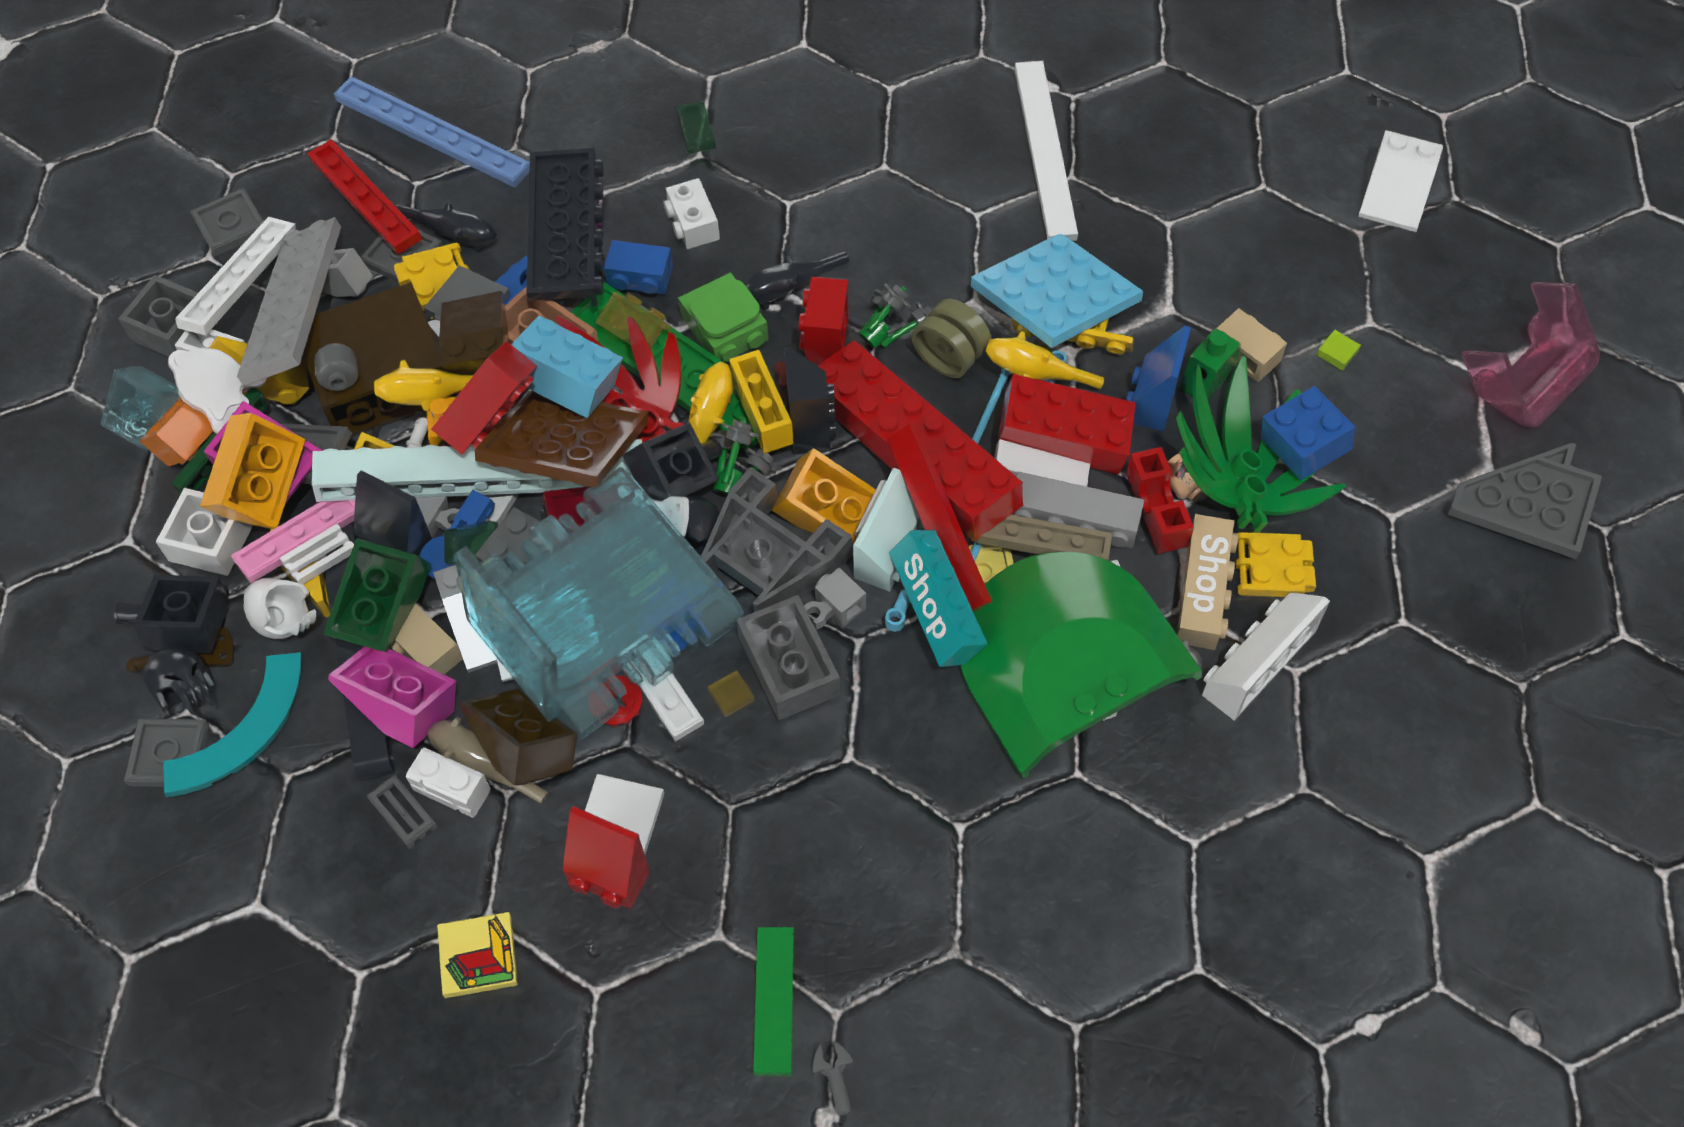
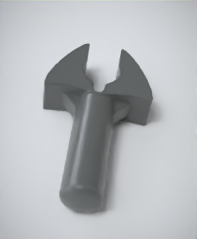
(835, 1076)

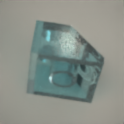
(136, 402)

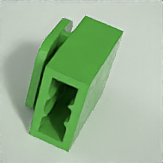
(724, 317)

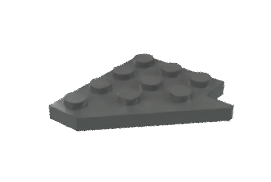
(1533, 501)

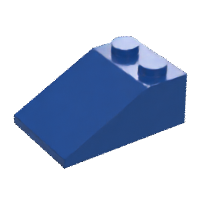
(1158, 381)

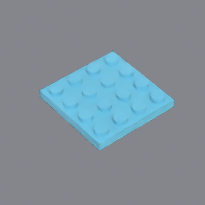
(1056, 289)

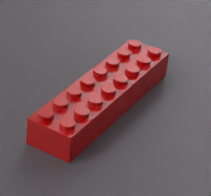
(878, 404)

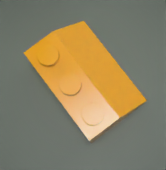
(252, 471)

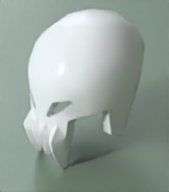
(277, 608)

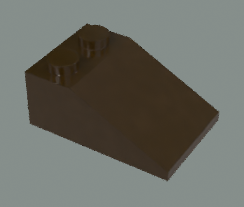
(471, 331)
(519, 737)

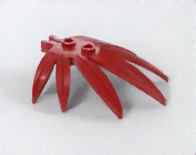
(655, 399)

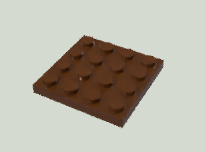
(560, 443)

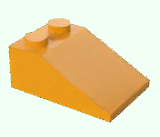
(822, 491)

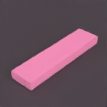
(265, 553)

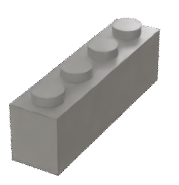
(1081, 507)

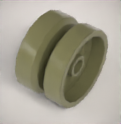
(951, 338)

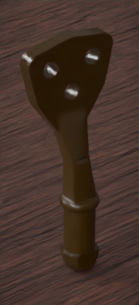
(212, 659)

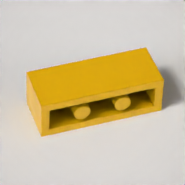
(761, 401)

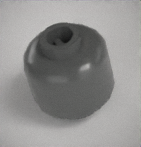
(336, 367)

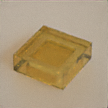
(731, 693)

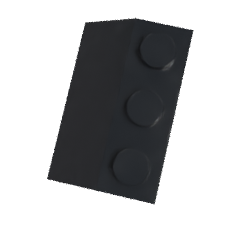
(809, 404)

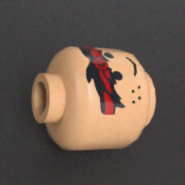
(1181, 481)

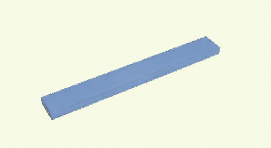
(433, 131)

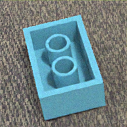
(568, 366)

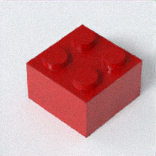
(825, 318)

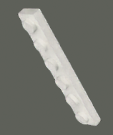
(234, 277)

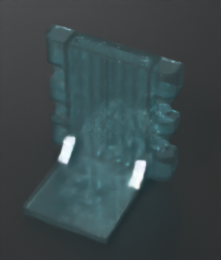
(594, 603)

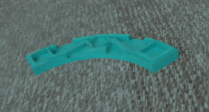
(246, 739)

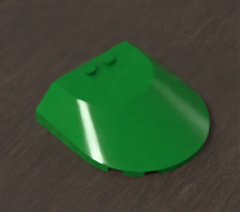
(1067, 650)

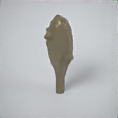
(462, 746)

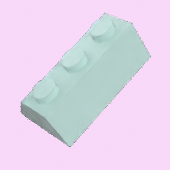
(885, 527)

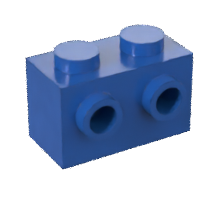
(638, 267)

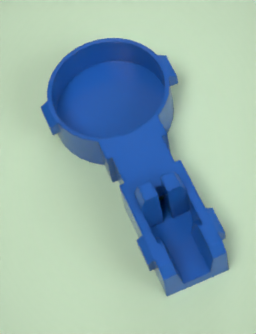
(474, 510)

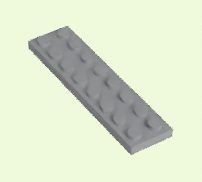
(290, 302)

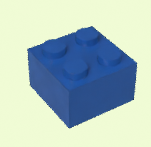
(1307, 432)

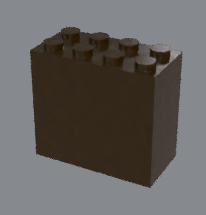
(381, 333)

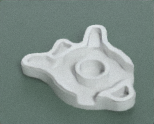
(209, 383)

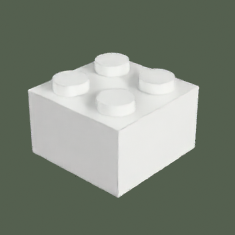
(200, 536)

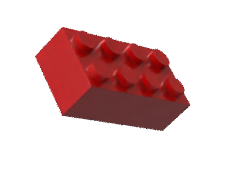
(1068, 422)

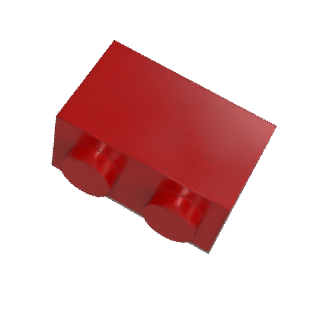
(604, 859)

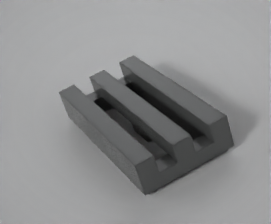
(418, 831)

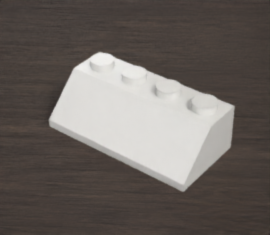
(1264, 652)

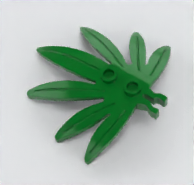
(1239, 473)

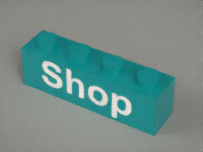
(937, 598)

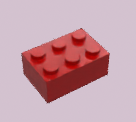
(485, 398)

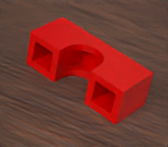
(1165, 519)

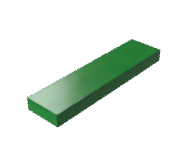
(774, 1001)

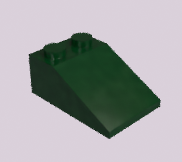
(376, 595)

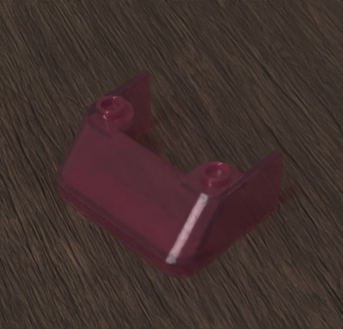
(1550, 370)

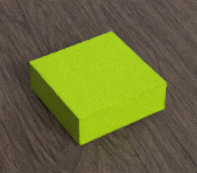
(1338, 350)

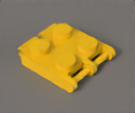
(429, 270)
(1276, 564)

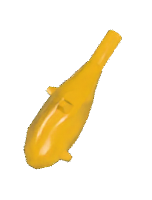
(1036, 362)
(418, 385)
(711, 400)

